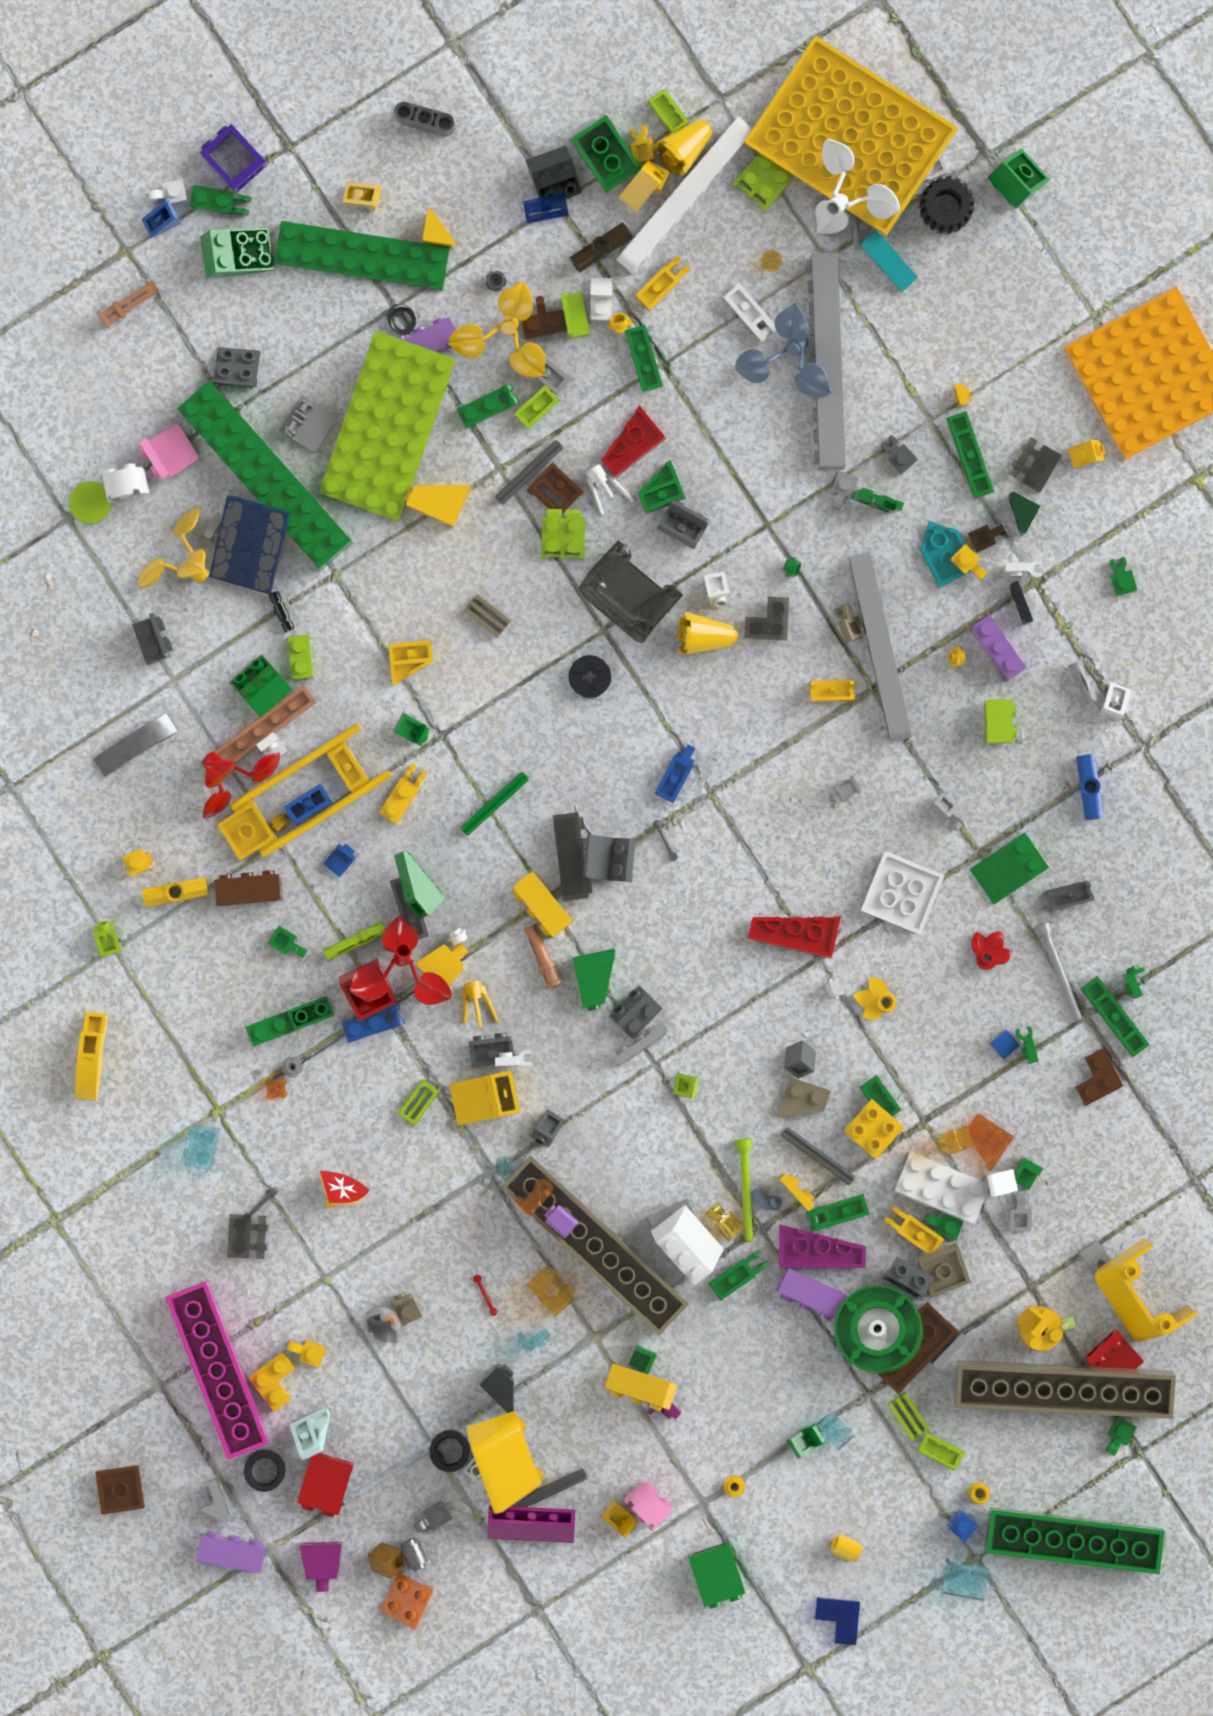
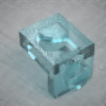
(539, 1340)
(835, 1430)

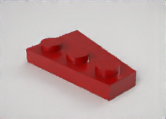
(634, 442)

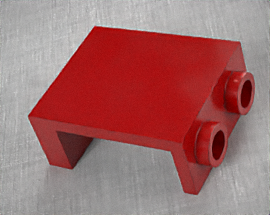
(325, 1484)

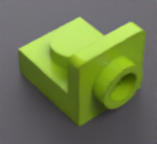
(106, 938)

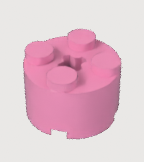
(647, 1505)

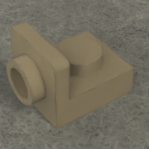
(406, 1308)

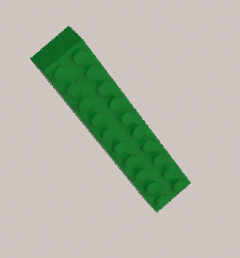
(264, 474)

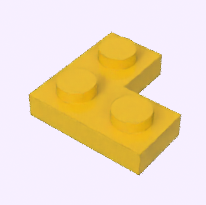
(267, 1380)

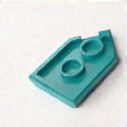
(938, 548)

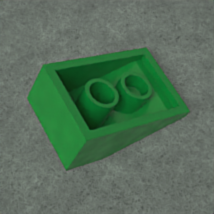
(605, 153)
(1009, 868)

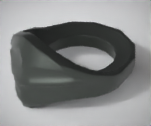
(404, 308)

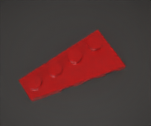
(800, 934)

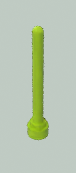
(743, 1147)

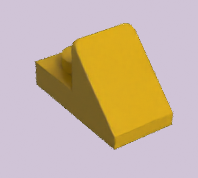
(361, 195)

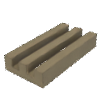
(473, 605)

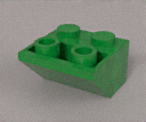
(260, 685)

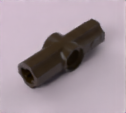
(612, 239)

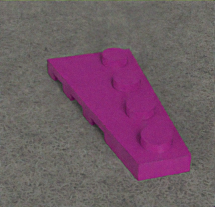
(813, 1250)

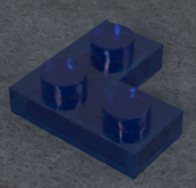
(845, 1615)

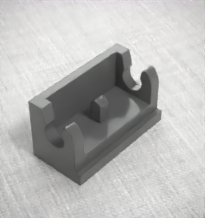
(1069, 895)

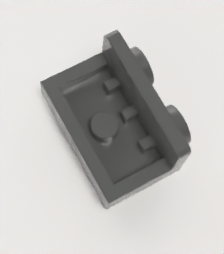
(683, 524)
(635, 1011)
(484, 1050)

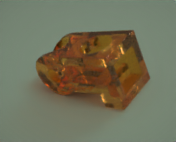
(541, 1191)

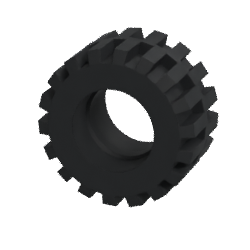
(959, 192)

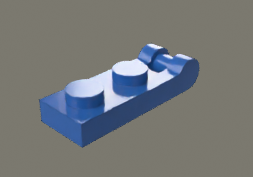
(373, 1024)

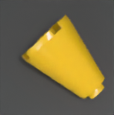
(683, 147)
(703, 634)

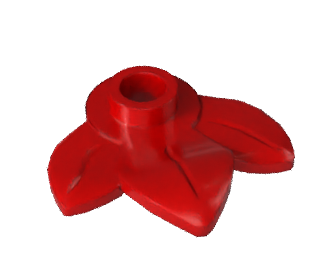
(992, 947)

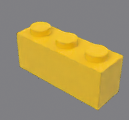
(541, 905)
(640, 1387)

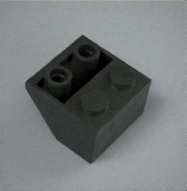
(554, 173)

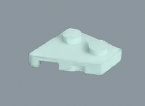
(310, 1433)

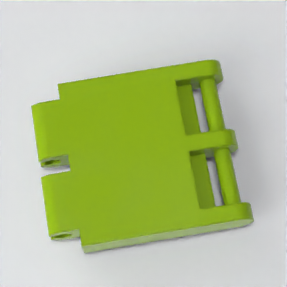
(765, 180)
(563, 534)

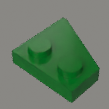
(661, 490)
(876, 501)

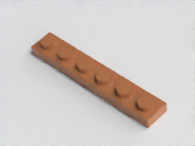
(270, 722)

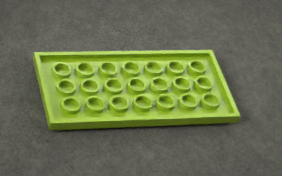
(387, 425)

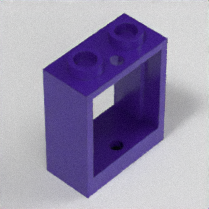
(248, 173)

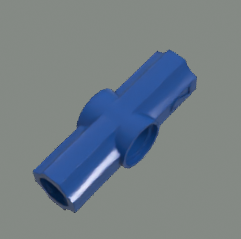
(1091, 801)

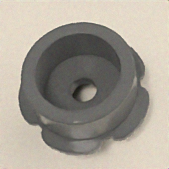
(496, 287)

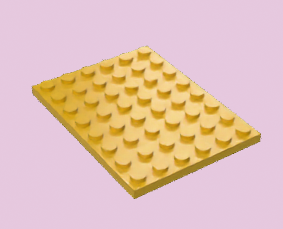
(842, 101)

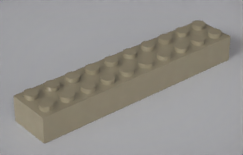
(602, 1251)
(1064, 1389)

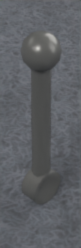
(673, 856)
(273, 1191)

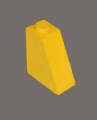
(438, 501)

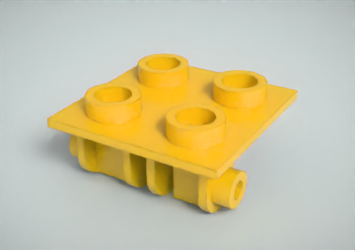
(873, 1129)

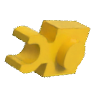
(643, 148)

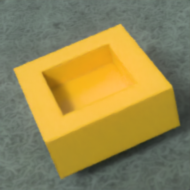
(962, 395)

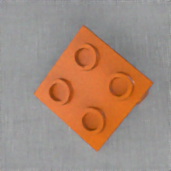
(407, 1600)

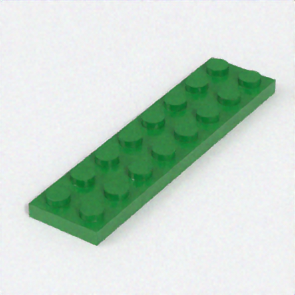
(362, 255)

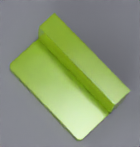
(575, 315)

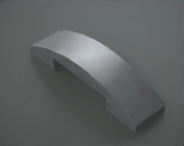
(135, 744)

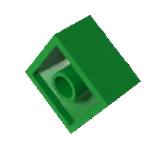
(1018, 178)

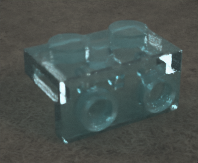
(201, 1146)
(965, 1580)

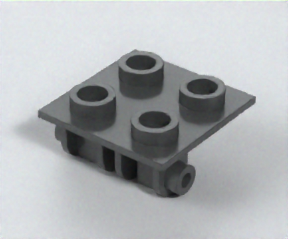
(236, 367)

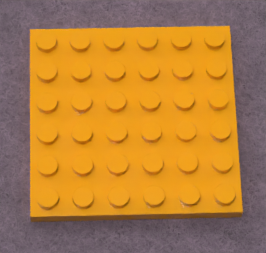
(1147, 372)

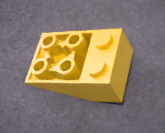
(484, 1098)

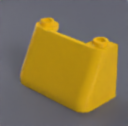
(504, 1460)

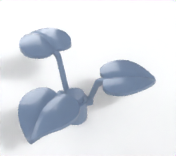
(792, 325)

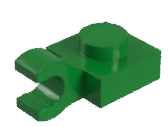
(284, 941)
(1029, 1051)
(946, 1226)
(1121, 1432)

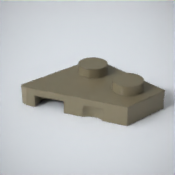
(802, 1098)

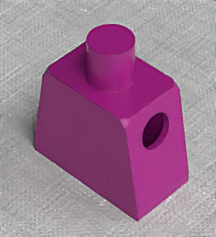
(321, 1562)

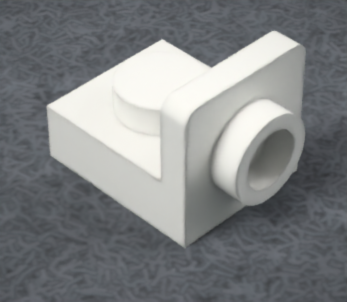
(717, 590)
(272, 744)

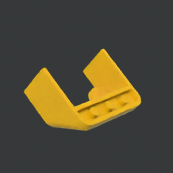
(1115, 1283)

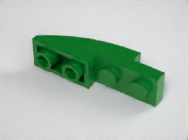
(289, 1021)

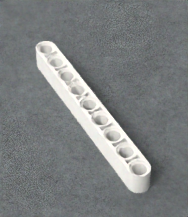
(685, 196)

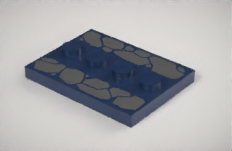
(249, 544)

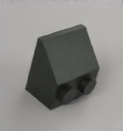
(500, 1386)

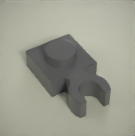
(901, 456)

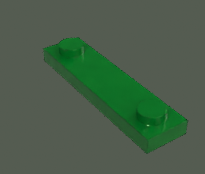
(970, 455)
(1114, 1016)

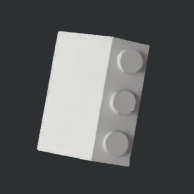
(688, 1244)

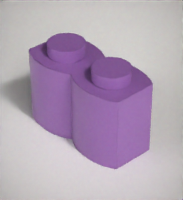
(560, 1220)

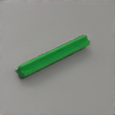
(494, 803)

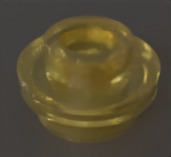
(771, 254)

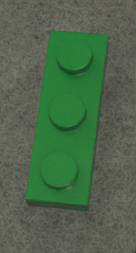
(643, 358)

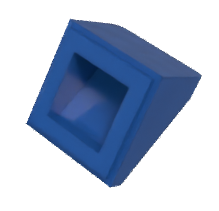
(1004, 1044)

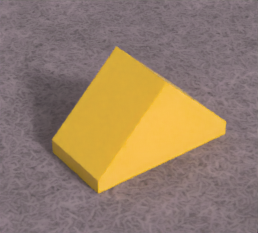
(436, 233)

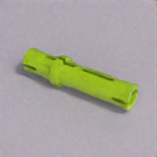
(359, 939)

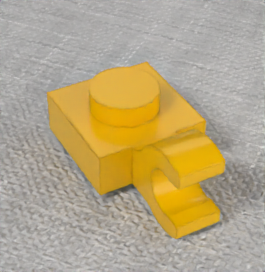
(967, 561)
(311, 1352)

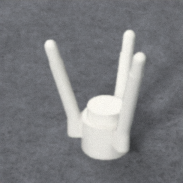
(597, 477)

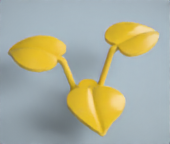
(516, 306)
(193, 566)

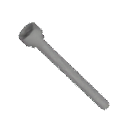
(1044, 932)

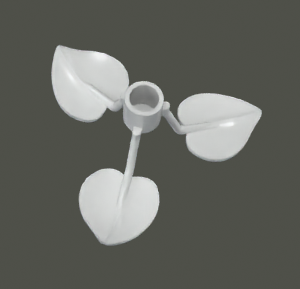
(830, 213)

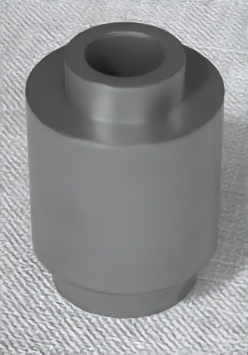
(413, 1554)

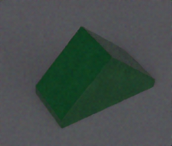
(1023, 511)

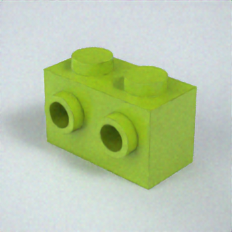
(999, 721)

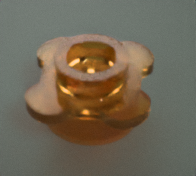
(271, 1084)

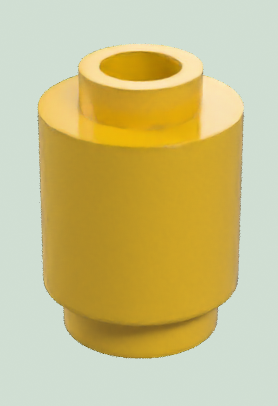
(845, 1548)

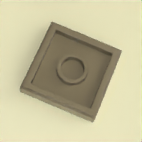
(946, 1267)

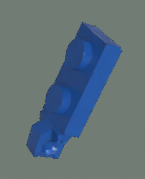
(676, 775)

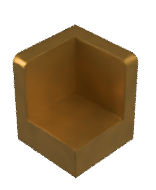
(386, 1560)

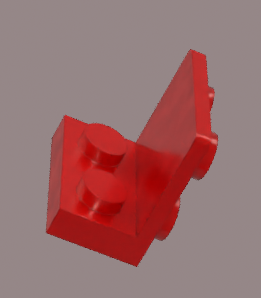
(1114, 1353)

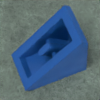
(161, 219)

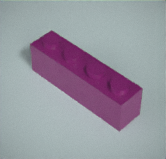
(532, 1524)

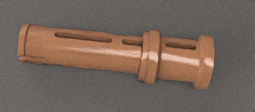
(116, 307)
(546, 966)

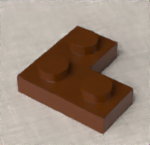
(1104, 1080)

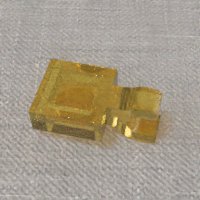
(726, 1222)

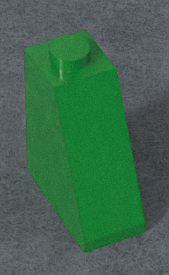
(593, 977)

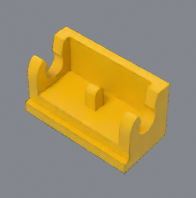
(641, 186)
(832, 691)

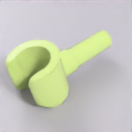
(1068, 1323)

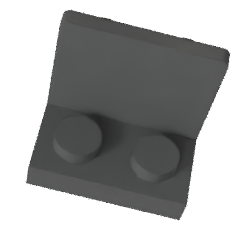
(152, 640)
(609, 858)

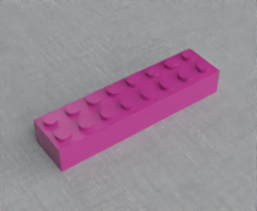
(217, 1369)

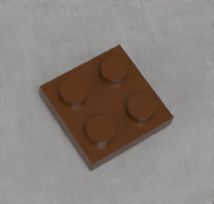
(120, 1489)

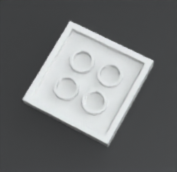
(902, 892)

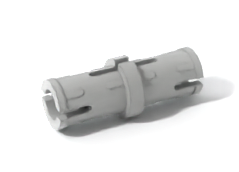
(1077, 671)

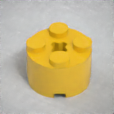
(1051, 1335)

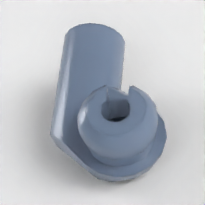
(766, 1202)

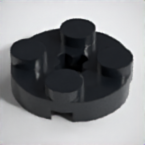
(599, 684)

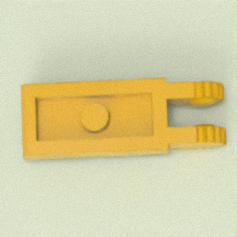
(661, 284)
(402, 796)
(915, 1231)

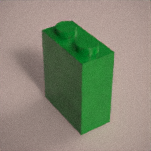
(716, 1575)

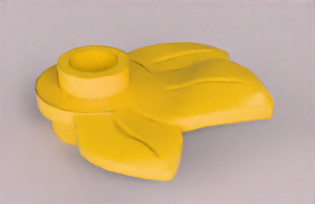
(872, 999)

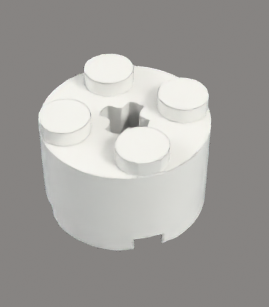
(125, 484)

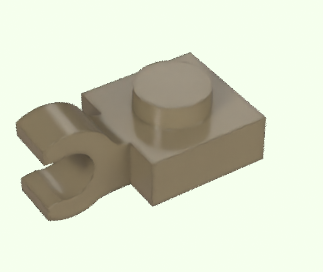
(850, 625)

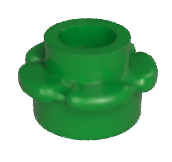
(792, 567)

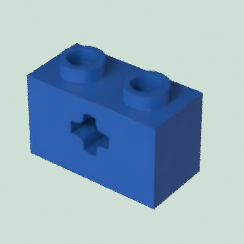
(308, 804)

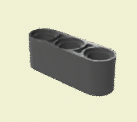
(417, 111)

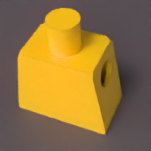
(444, 962)

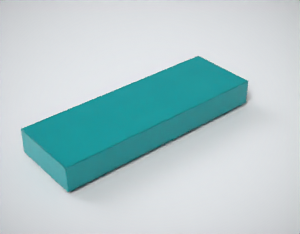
(888, 260)

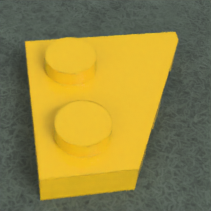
(408, 658)

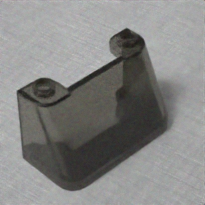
(628, 594)

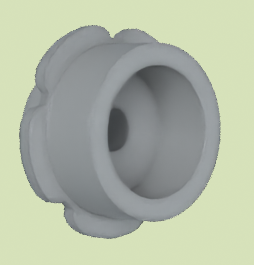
(298, 1067)

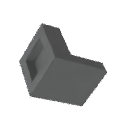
(800, 1059)

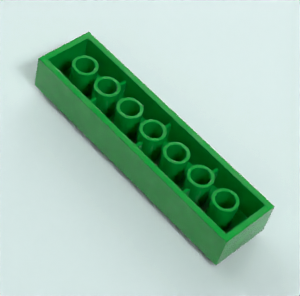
(1074, 1540)

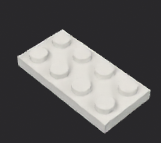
(941, 1188)

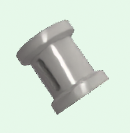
(847, 789)

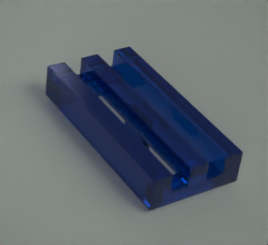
(544, 205)

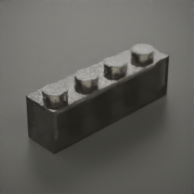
(570, 856)

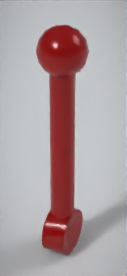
(477, 1279)

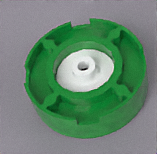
(857, 1327)

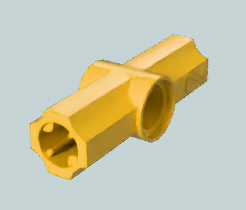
(189, 890)

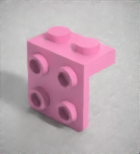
(169, 452)

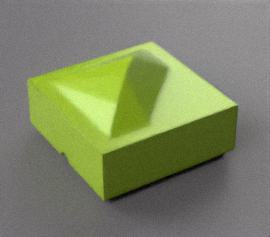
(685, 1086)

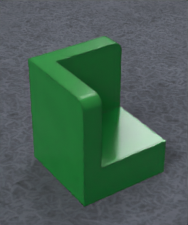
(1026, 1173)
(642, 1359)

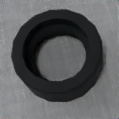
(465, 1447)
(280, 1473)

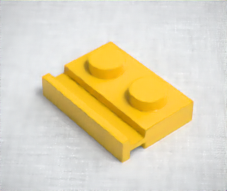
(804, 1197)

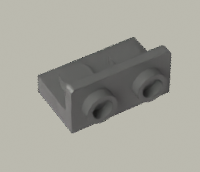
(908, 1278)

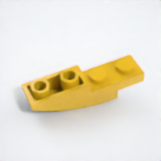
(90, 1056)

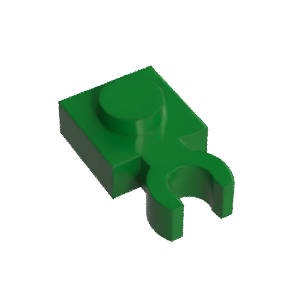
(1122, 581)

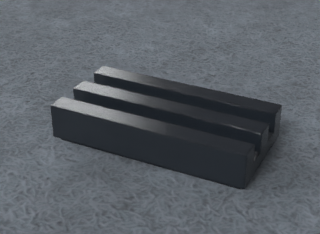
(1020, 603)

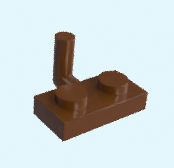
(544, 323)

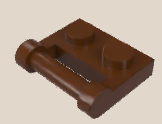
(559, 485)

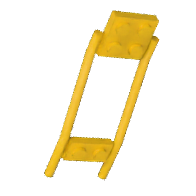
(250, 831)

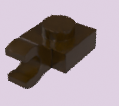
(984, 537)

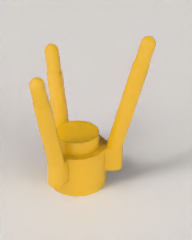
(473, 991)

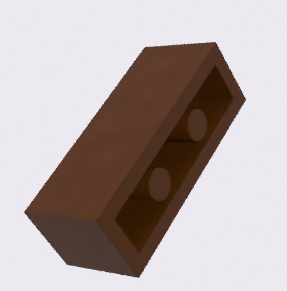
(248, 888)

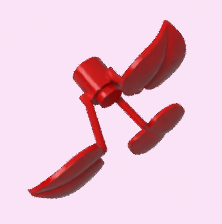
(219, 769)
(400, 939)

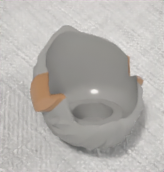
(383, 1324)

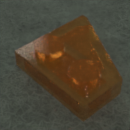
(989, 1140)

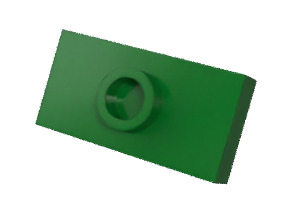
(876, 1090)

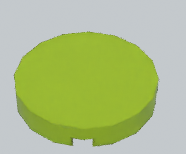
(89, 503)

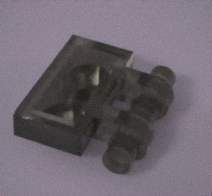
(1041, 468)
(240, 1234)

